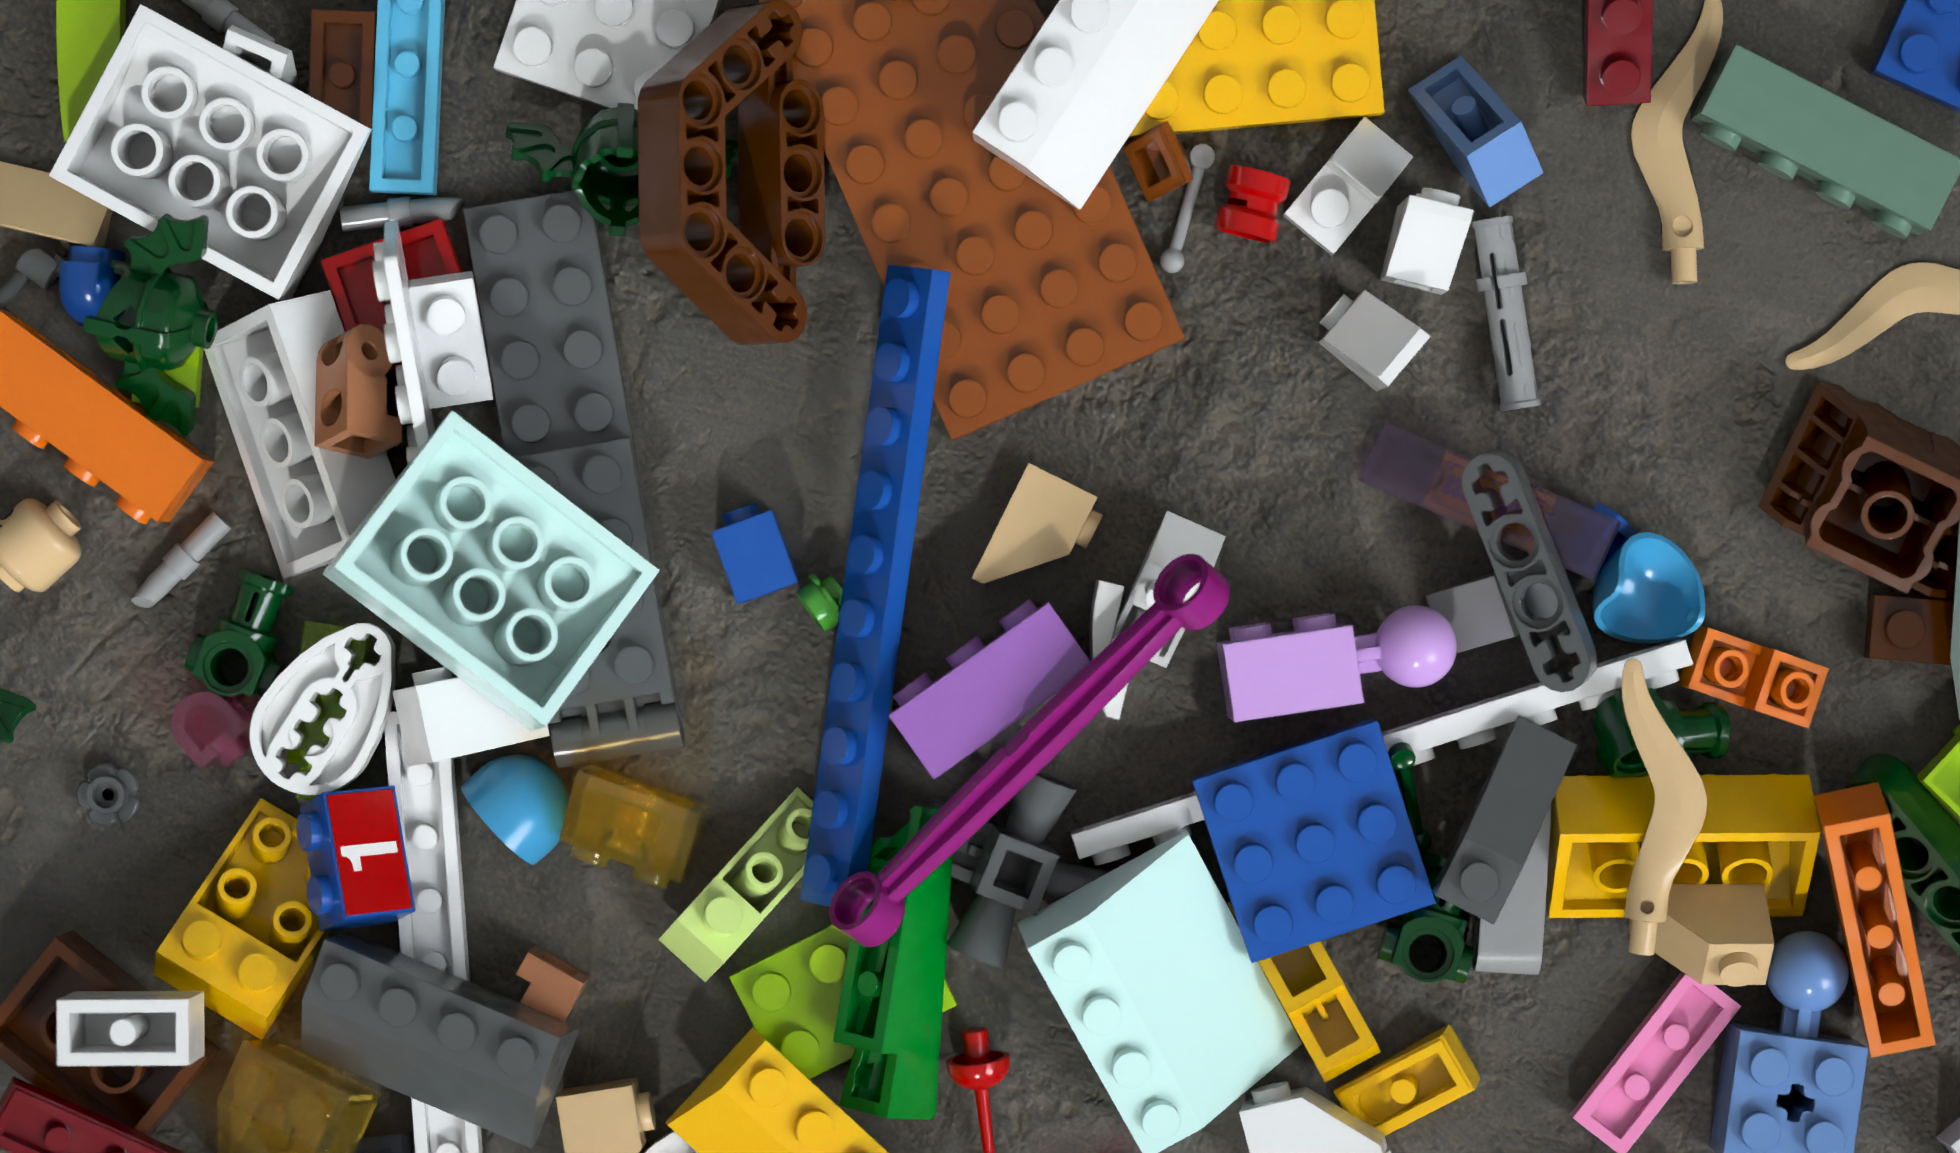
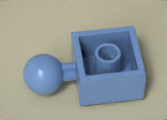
(1760, 1062)

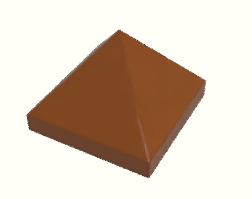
(1158, 161)

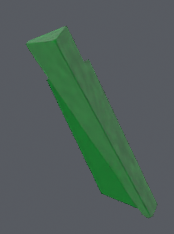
(896, 996)

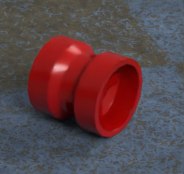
(1252, 204)

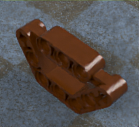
(733, 275)

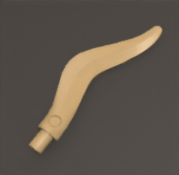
(1660, 146)
(1897, 295)
(1676, 815)

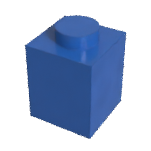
(754, 553)

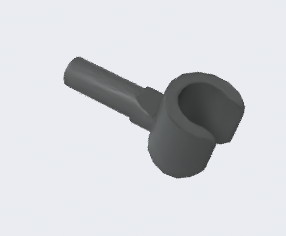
(34, 265)

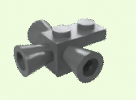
(1014, 869)

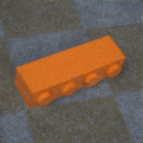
(94, 425)
(1875, 919)

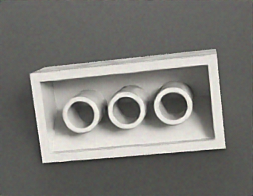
(1086, 88)
(268, 390)

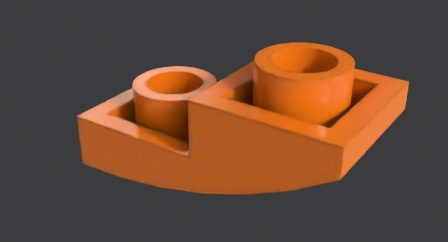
(1753, 676)

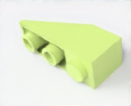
(743, 890)

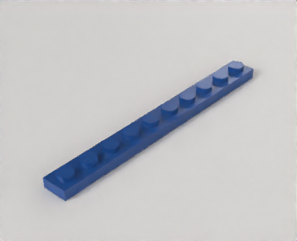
(875, 579)

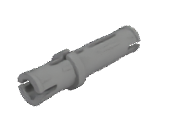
(1506, 312)

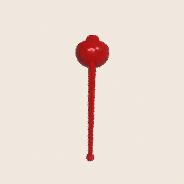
(978, 1071)

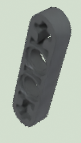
(1518, 574)

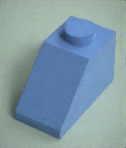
(1477, 131)

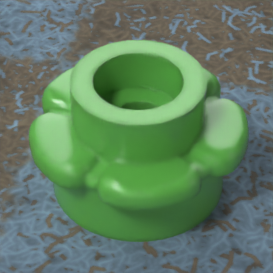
(822, 601)

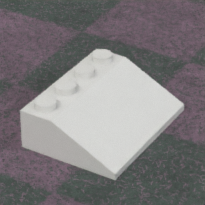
(215, 137)

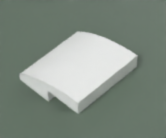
(1103, 618)

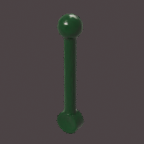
(1402, 759)

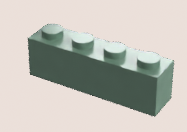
(1827, 142)

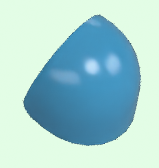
(1648, 592)
(520, 803)

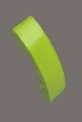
(85, 44)

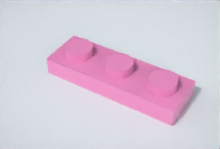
(1654, 1062)

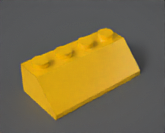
(1751, 834)
(765, 1106)

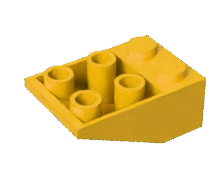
(247, 925)

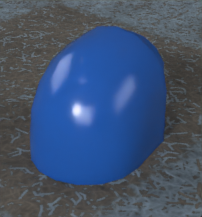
(87, 280)

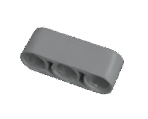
(1517, 936)

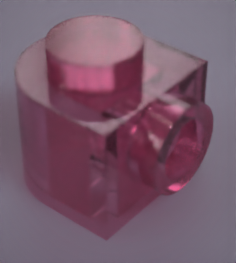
(211, 729)

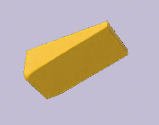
(1411, 1082)

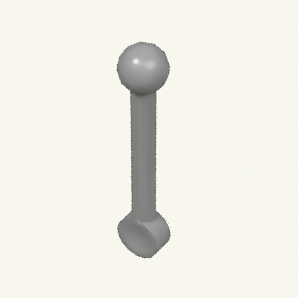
(1200, 159)

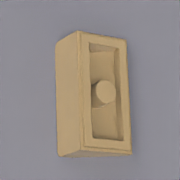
(49, 208)

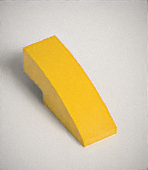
(1320, 1008)

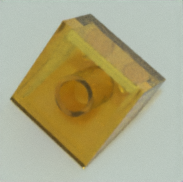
(632, 825)
(289, 1104)

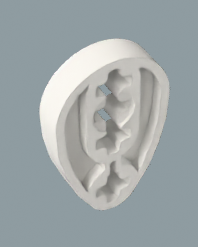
(292, 700)

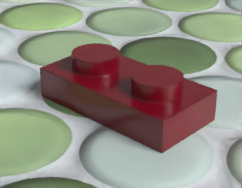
(1617, 52)

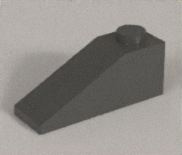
(1504, 820)

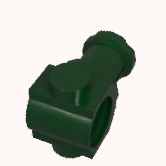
(247, 631)
(1697, 731)
(1436, 920)

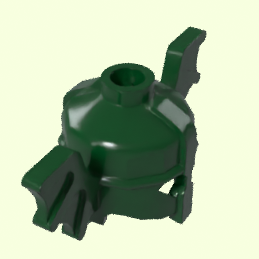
(600, 163)
(161, 318)

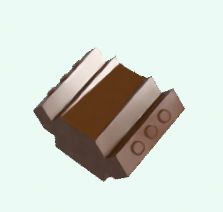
(1871, 492)

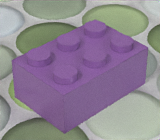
(987, 687)

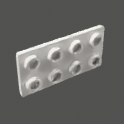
(434, 334)

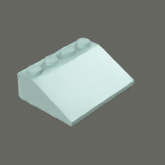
(492, 572)
(1161, 992)

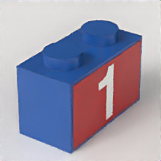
(355, 858)

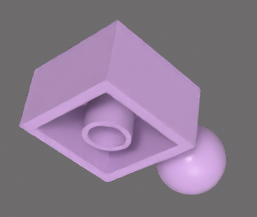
(1323, 661)

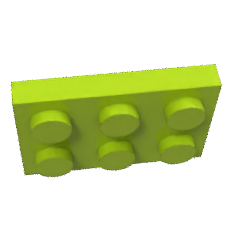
(797, 999)

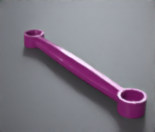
(1030, 750)

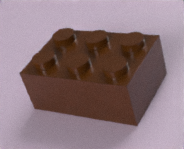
(28, 1041)

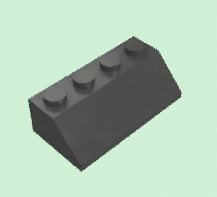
(434, 1036)

